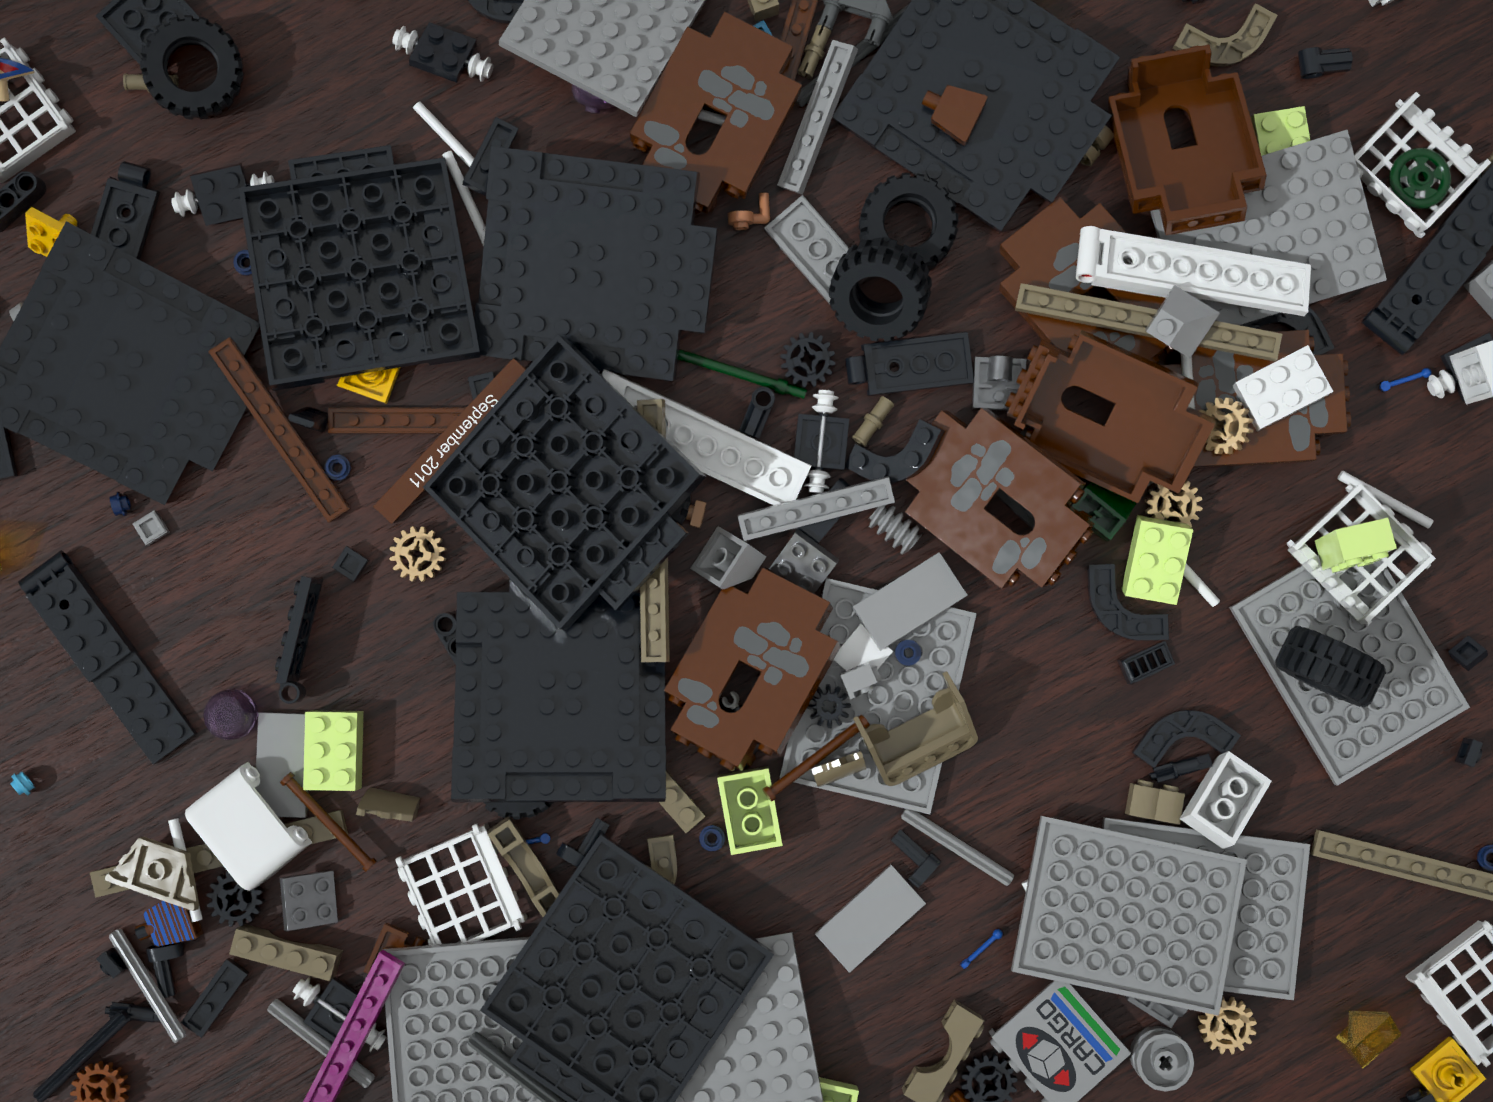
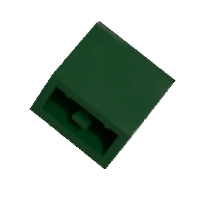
(1107, 509)

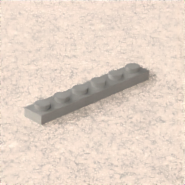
(817, 116)
(816, 508)

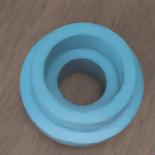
(22, 783)

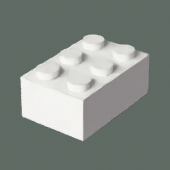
(1475, 372)
(1282, 388)
(1225, 800)

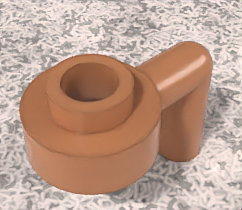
(742, 219)

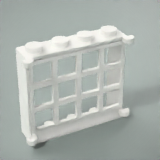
(49, 99)
(1440, 140)
(1332, 582)
(496, 876)
(1447, 1013)

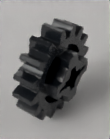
(819, 357)
(226, 893)
(995, 1073)

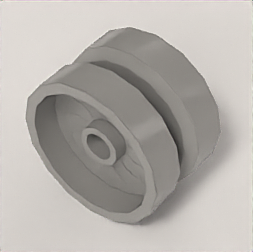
(1175, 1066)

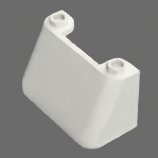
(245, 829)

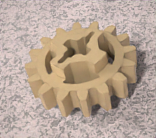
(1235, 426)
(1184, 497)
(416, 566)
(1237, 1019)

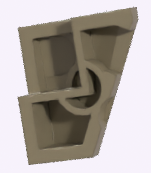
(838, 768)
(389, 805)

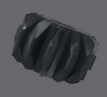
(826, 714)

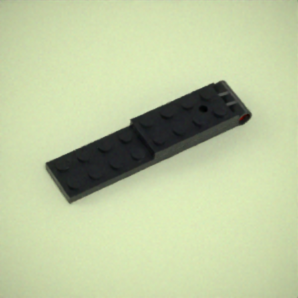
(1436, 269)
(106, 656)

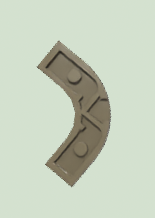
(1233, 48)
(663, 856)

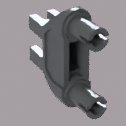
(873, 9)

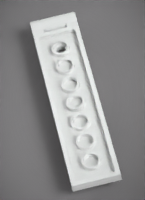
(1199, 270)
(722, 450)

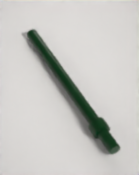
(780, 386)

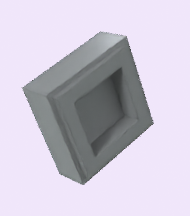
(151, 527)

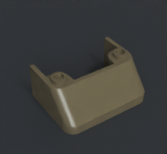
(922, 740)

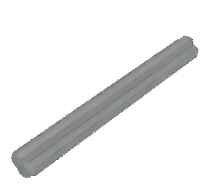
(958, 846)
(147, 985)
(315, 1039)

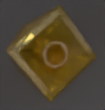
(1368, 1035)

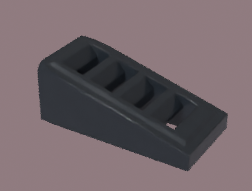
(310, 418)
(1126, 668)

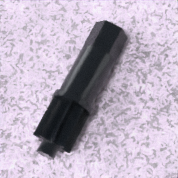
(1180, 767)
(136, 1012)

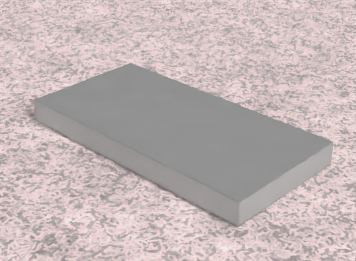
(808, 243)
(909, 601)
(279, 753)
(870, 918)

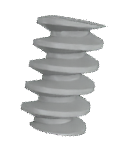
(895, 528)

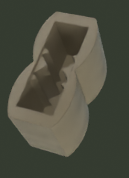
(1155, 803)

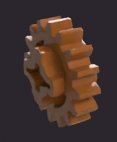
(88, 1084)

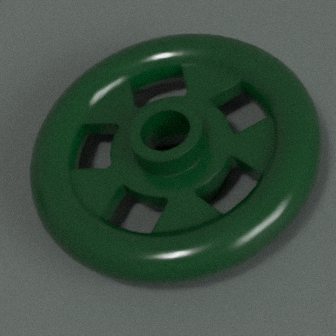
(1400, 170)

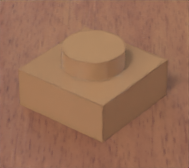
(696, 514)

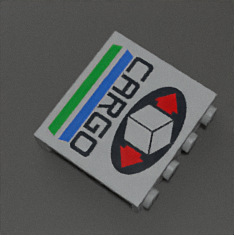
(1059, 1044)

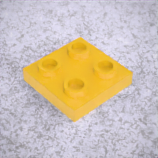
(44, 230)
(373, 385)
(1448, 1072)

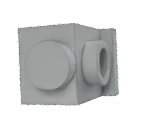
(860, 679)

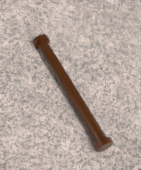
(814, 759)
(328, 821)

